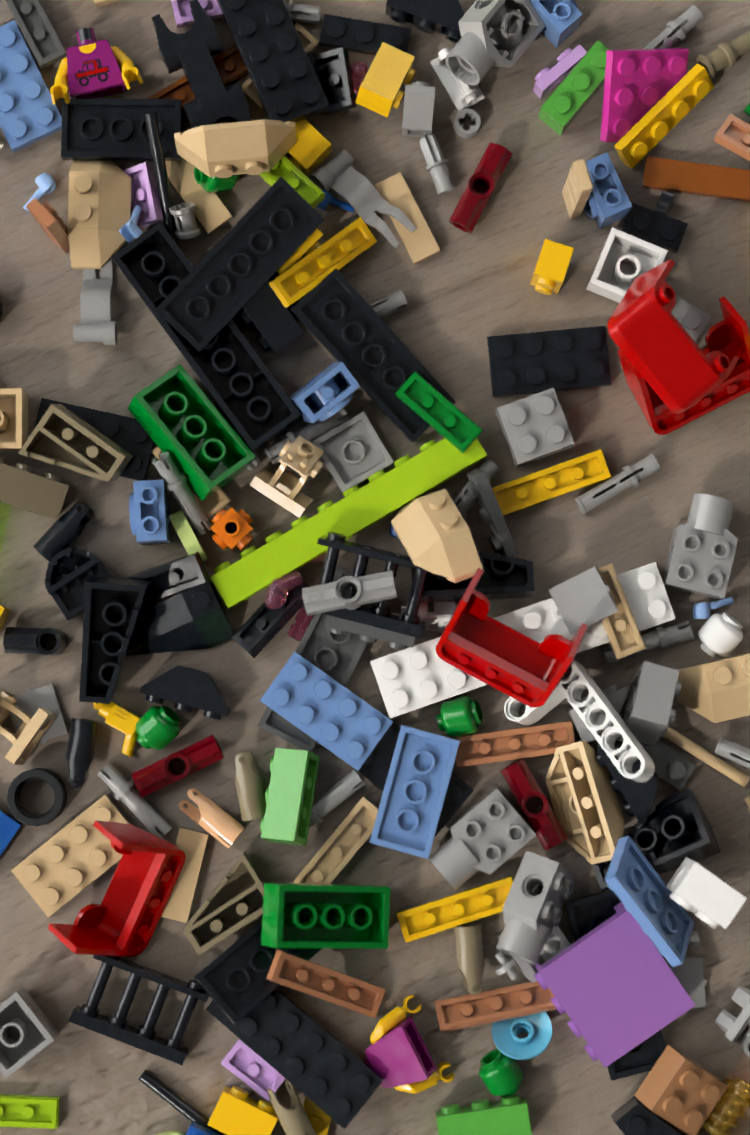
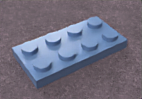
(24, 97)
(326, 711)
(414, 791)
(649, 901)

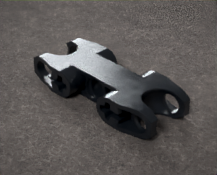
(194, 54)

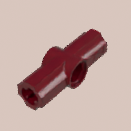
(472, 203)
(160, 774)
(542, 822)

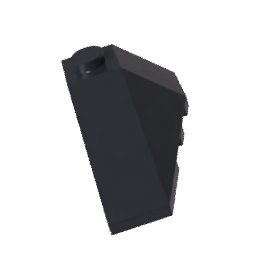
(182, 623)
(670, 835)

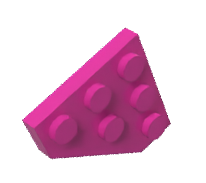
(635, 84)

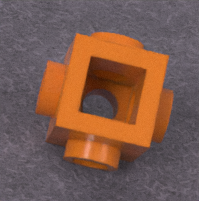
(241, 537)

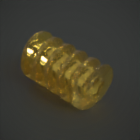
(729, 1108)

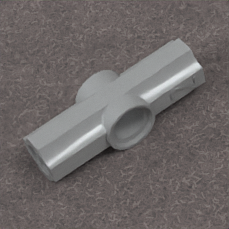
(369, 589)

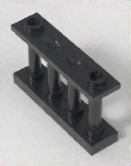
(380, 615)
(143, 1037)

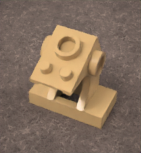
(285, 486)
(28, 733)

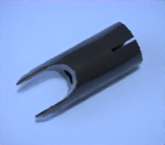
(64, 531)
(80, 748)

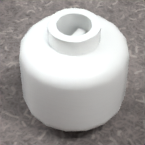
(720, 635)

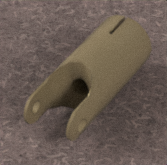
(249, 787)
(470, 956)
(295, 1120)

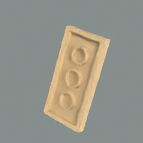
(70, 858)

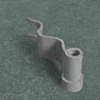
(359, 193)
(96, 308)

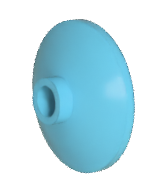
(539, 1036)

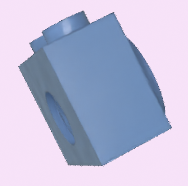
(560, 19)
(608, 198)
(325, 393)
(150, 512)

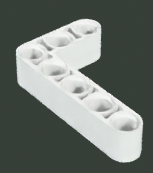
(589, 712)

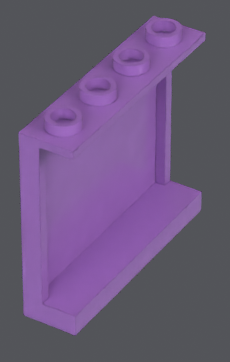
(614, 987)

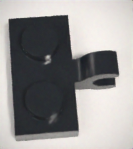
(656, 225)

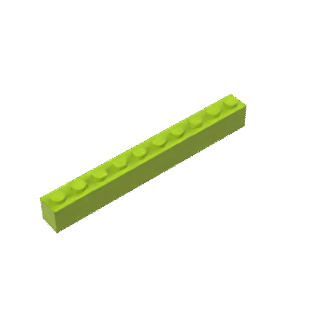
(348, 517)

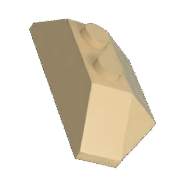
(236, 146)
(96, 211)
(437, 536)
(717, 688)
(585, 801)

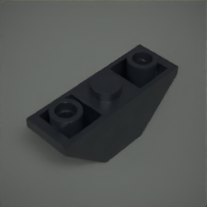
(429, 15)
(189, 690)
(638, 795)

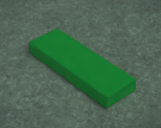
(439, 412)

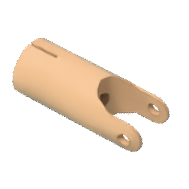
(212, 818)

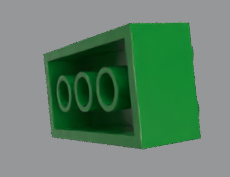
(191, 431)
(325, 916)

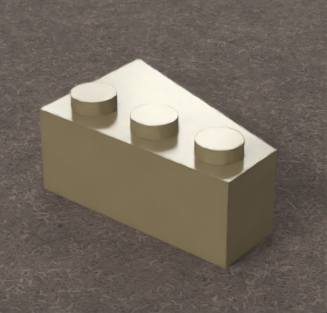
(74, 444)
(30, 491)
(229, 907)

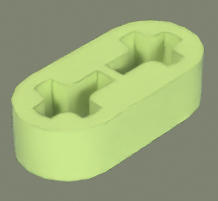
(187, 534)

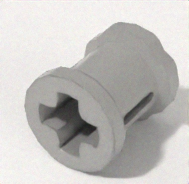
(185, 220)

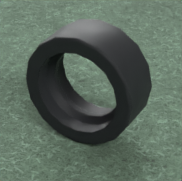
(14, 794)

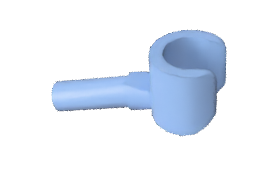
(46, 186)
(130, 229)
(702, 609)

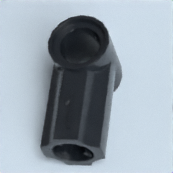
(32, 641)

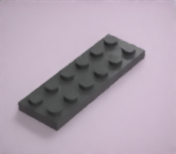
(330, 653)

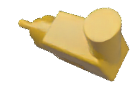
(121, 720)

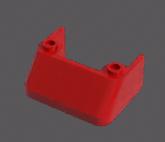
(721, 337)
(662, 347)
(502, 654)
(133, 897)

